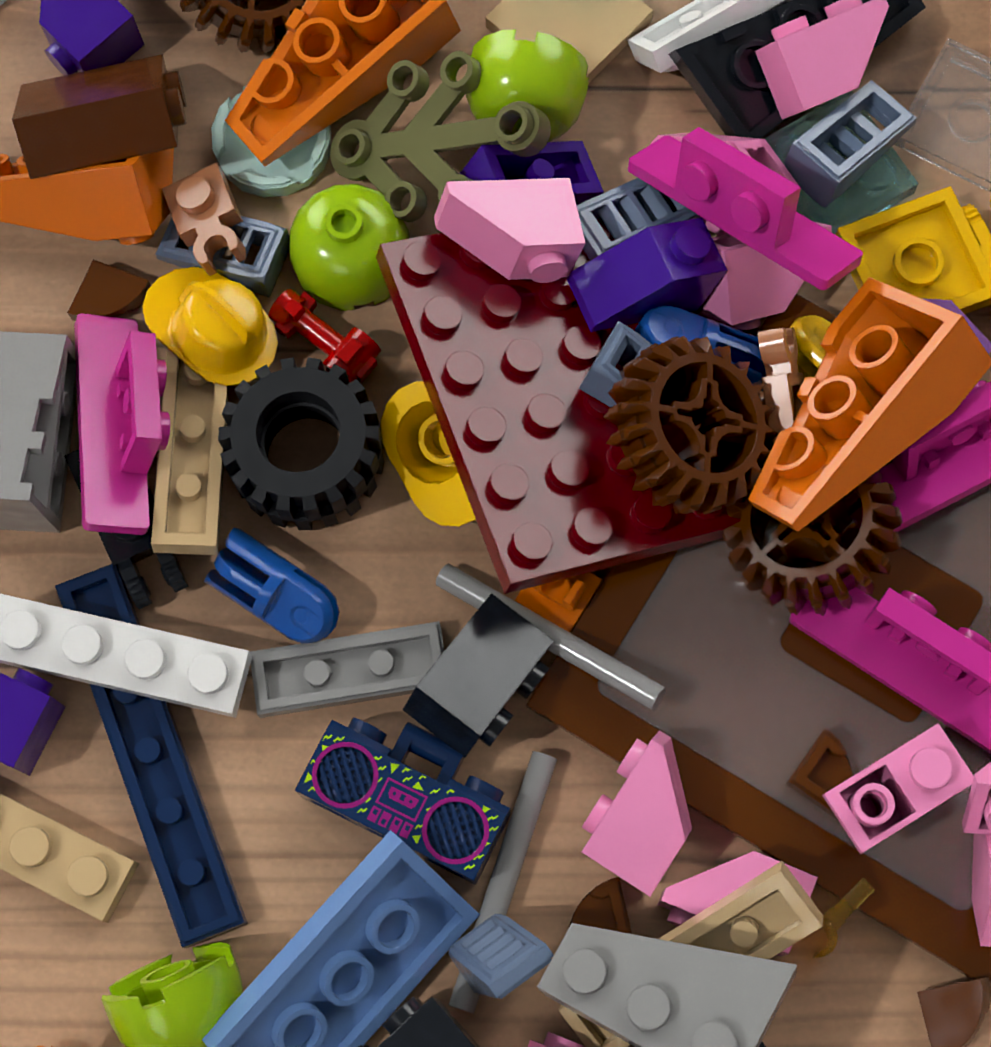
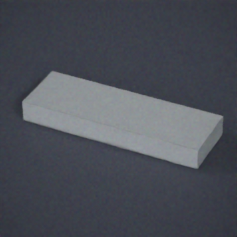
(344, 669)

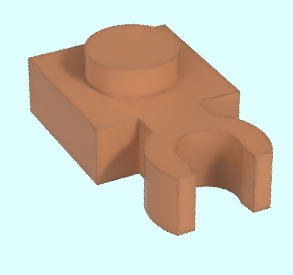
(204, 213)
(782, 378)

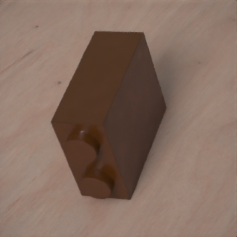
(99, 116)

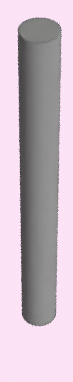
(564, 645)
(510, 858)

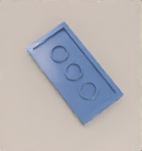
(351, 957)

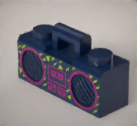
(375, 790)

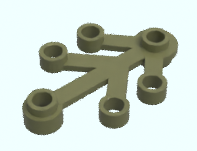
(427, 136)

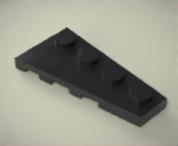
(729, 75)

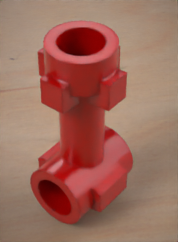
(353, 352)

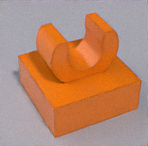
(561, 600)

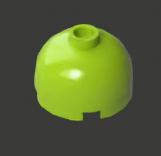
(540, 72)
(338, 242)
(174, 1001)

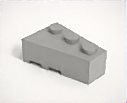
(35, 428)
(665, 990)

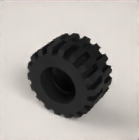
(293, 396)

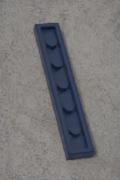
(160, 783)

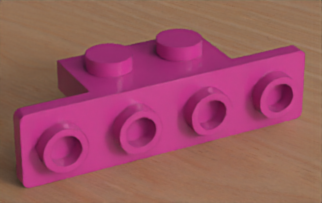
(746, 203)
(117, 421)
(944, 462)
(911, 654)

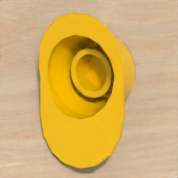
(211, 325)
(423, 457)

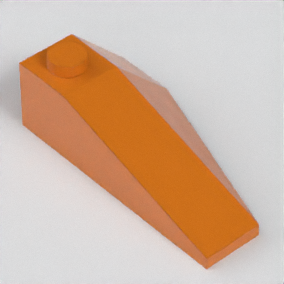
(332, 64)
(91, 202)
(884, 383)

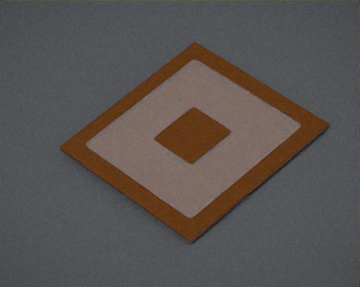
(758, 692)

